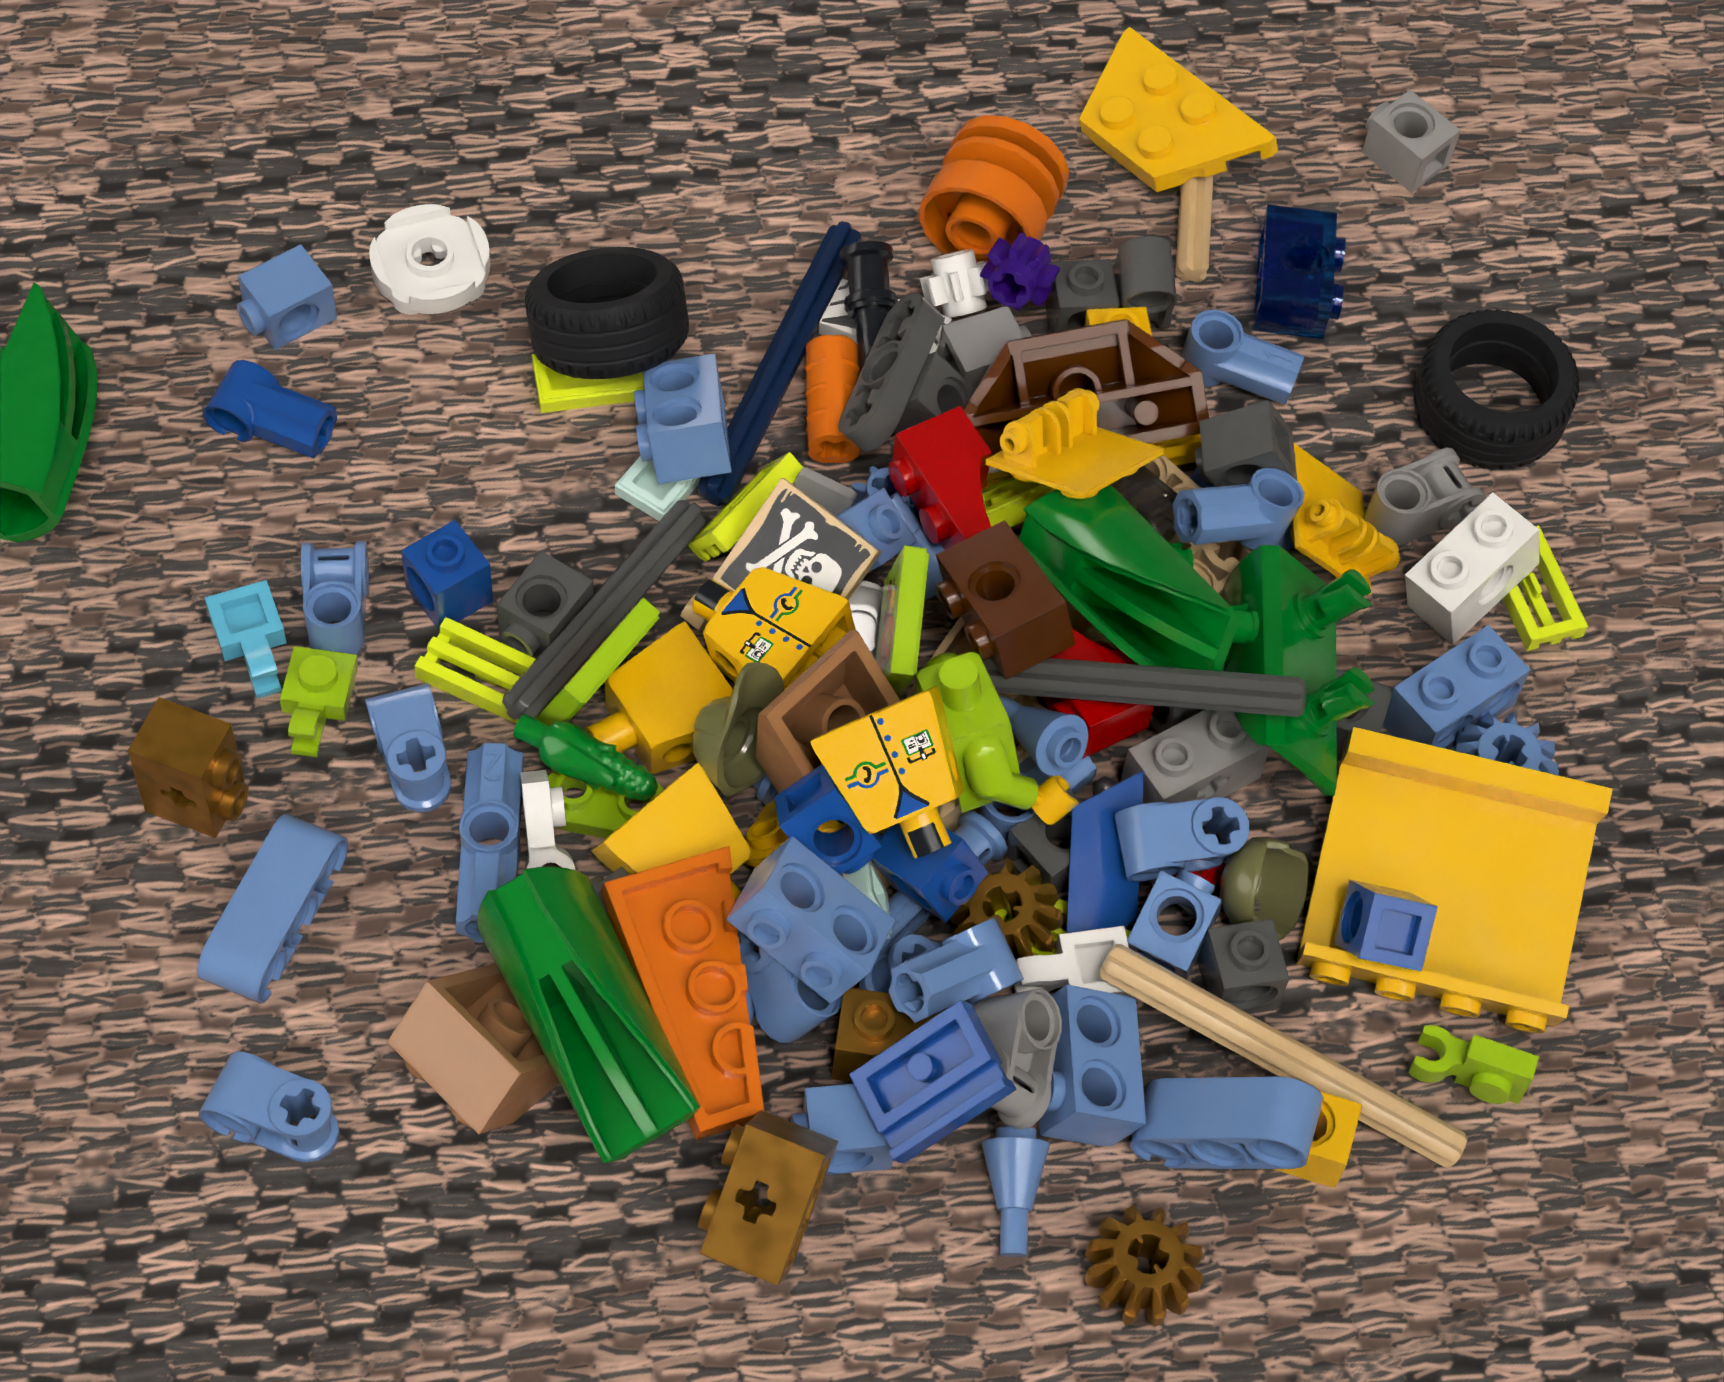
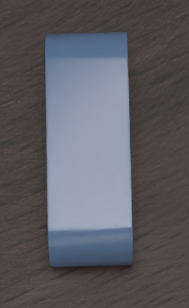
(269, 907)
(1229, 1122)

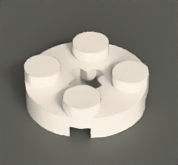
(434, 288)

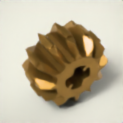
(1026, 902)
(1117, 1265)

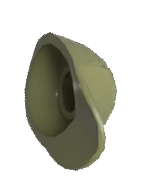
(728, 729)

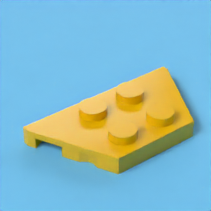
(1166, 119)

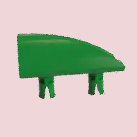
(44, 418)
(1133, 582)
(1299, 641)
(586, 1008)

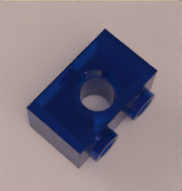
(1297, 272)

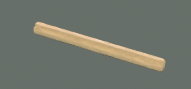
(1281, 1053)

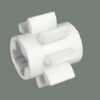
(956, 283)

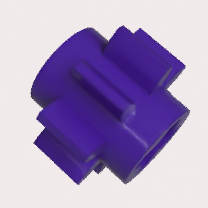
(1019, 271)

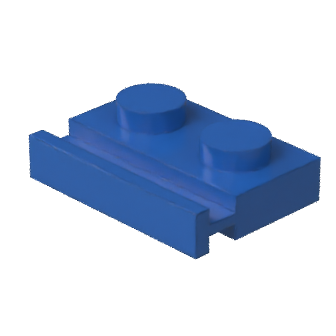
(932, 1081)

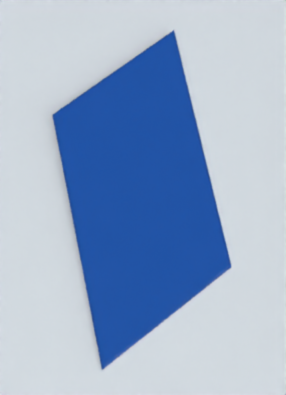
(1097, 877)

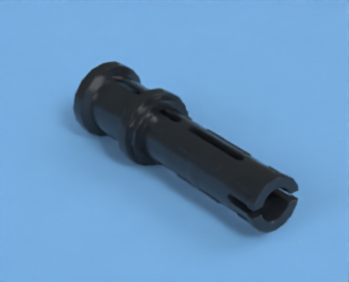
(868, 290)

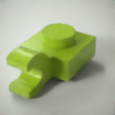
(316, 689)
(1485, 1066)

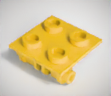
(1068, 450)
(1333, 526)

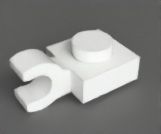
(542, 812)
(1075, 964)

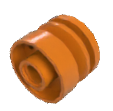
(993, 186)

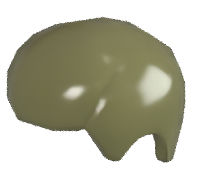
(1272, 875)

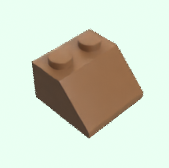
(827, 695)
(474, 1048)

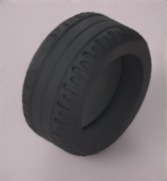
(607, 312)
(1483, 434)

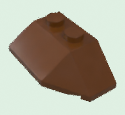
(1138, 381)

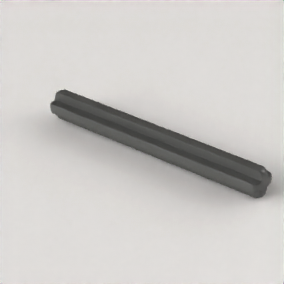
(604, 611)
(1157, 686)

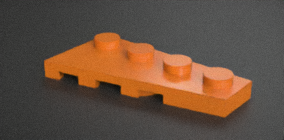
(694, 979)

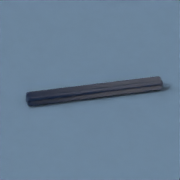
(780, 362)

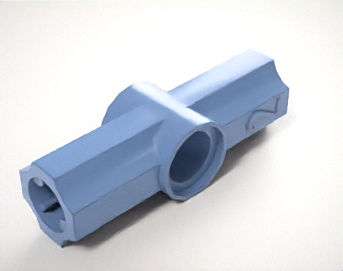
(489, 812)

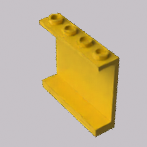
(1483, 843)

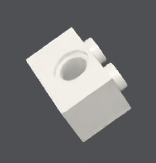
(1472, 568)

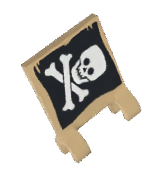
(797, 540)

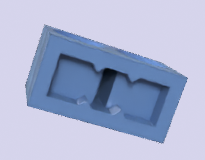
(683, 420)
(1456, 690)
(811, 920)
(1095, 1069)

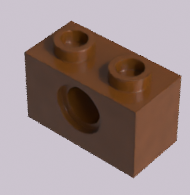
(1004, 600)

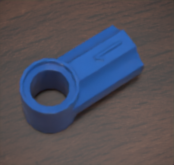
(256, 405)

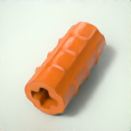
(829, 383)

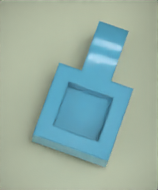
(248, 627)

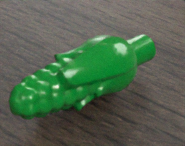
(579, 755)

